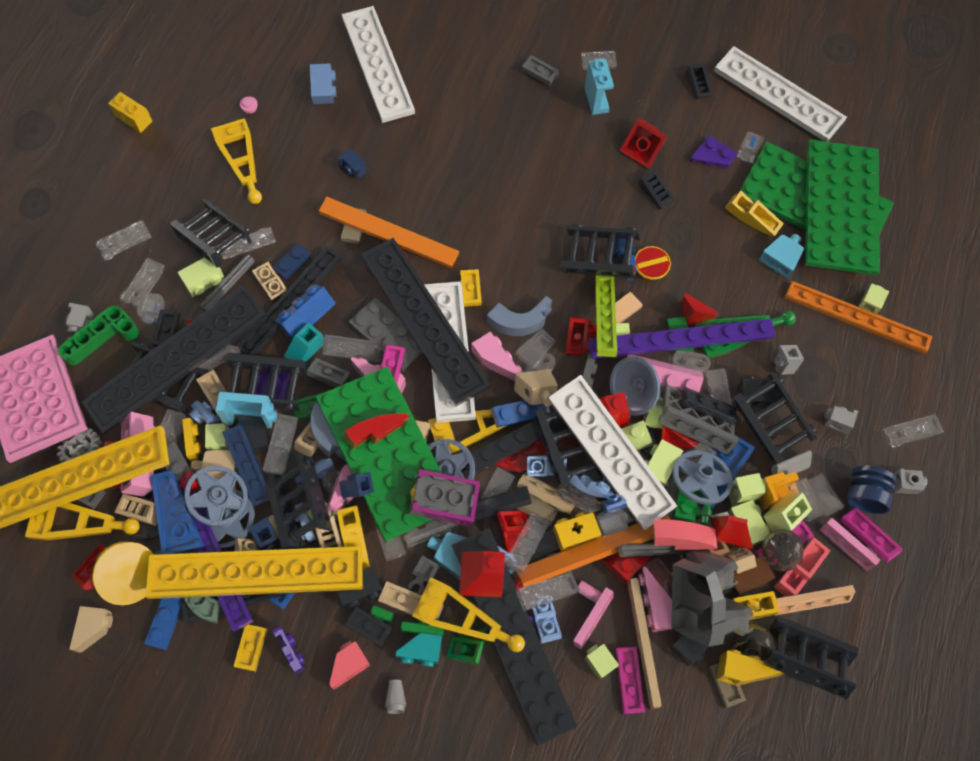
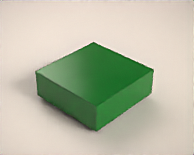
(382, 614)

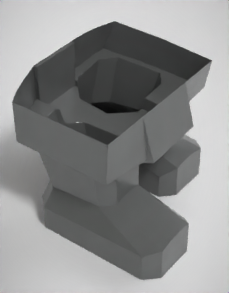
(698, 599)

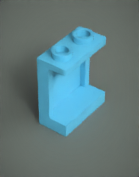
(598, 80)
(245, 404)

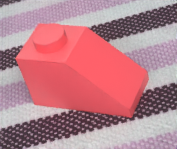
(347, 664)

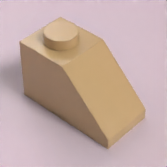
(90, 627)

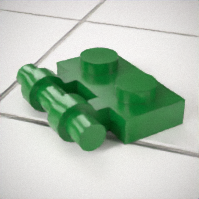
(687, 508)

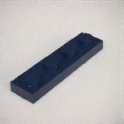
(247, 463)

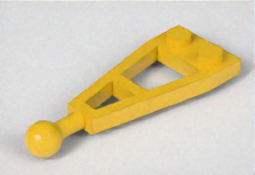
(232, 132)
(444, 430)
(41, 524)
(432, 601)

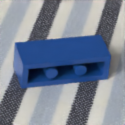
(305, 310)

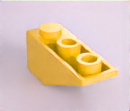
(352, 530)
(743, 669)

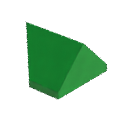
(467, 648)

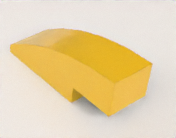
(754, 214)

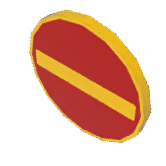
(652, 262)

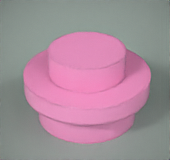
(248, 104)

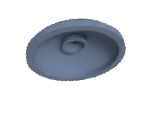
(628, 378)

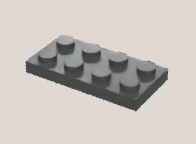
(380, 324)

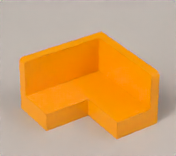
(776, 488)

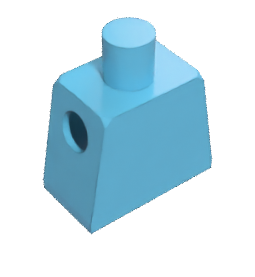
(783, 254)
(445, 554)

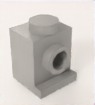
(78, 317)
(785, 362)
(840, 419)
(906, 485)

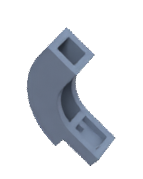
(519, 324)
(322, 433)

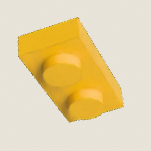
(471, 287)
(191, 445)
(250, 648)

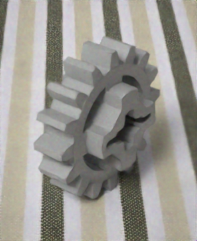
(79, 445)

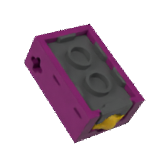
(444, 498)

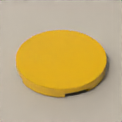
(122, 573)

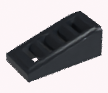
(701, 70)
(646, 184)

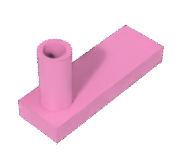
(850, 545)
(602, 601)

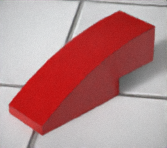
(374, 428)

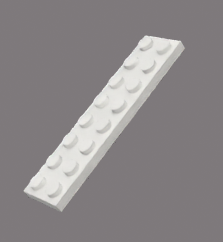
(378, 64)
(780, 94)
(450, 301)
(612, 452)

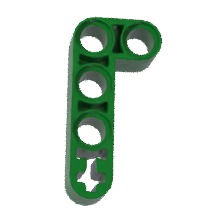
(68, 350)

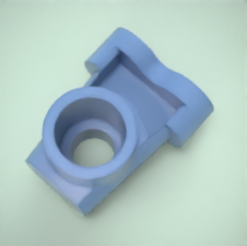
(202, 412)

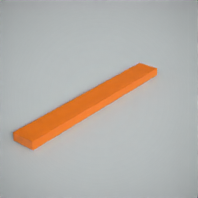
(385, 230)
(858, 317)
(584, 554)

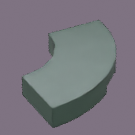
(204, 607)

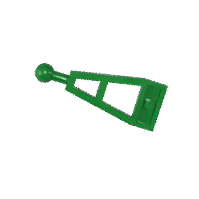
(787, 318)

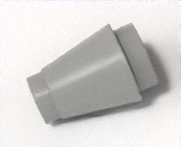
(395, 697)

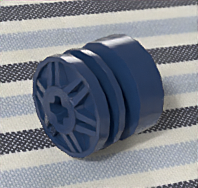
(871, 489)

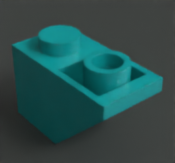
(305, 344)
(423, 649)

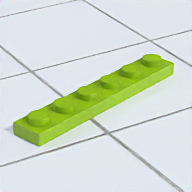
(605, 316)

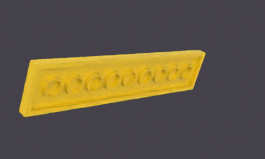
(83, 476)
(254, 572)

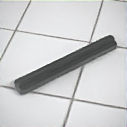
(226, 283)
(628, 550)

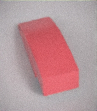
(683, 535)
(793, 580)

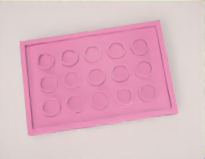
(36, 400)

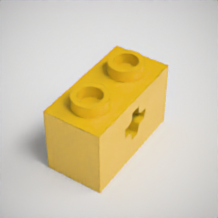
(130, 112)
(588, 531)
(761, 604)

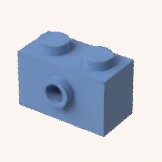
(322, 83)

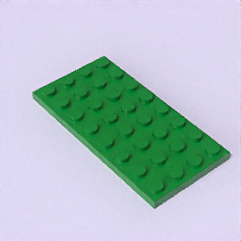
(780, 185)
(842, 207)
(391, 460)

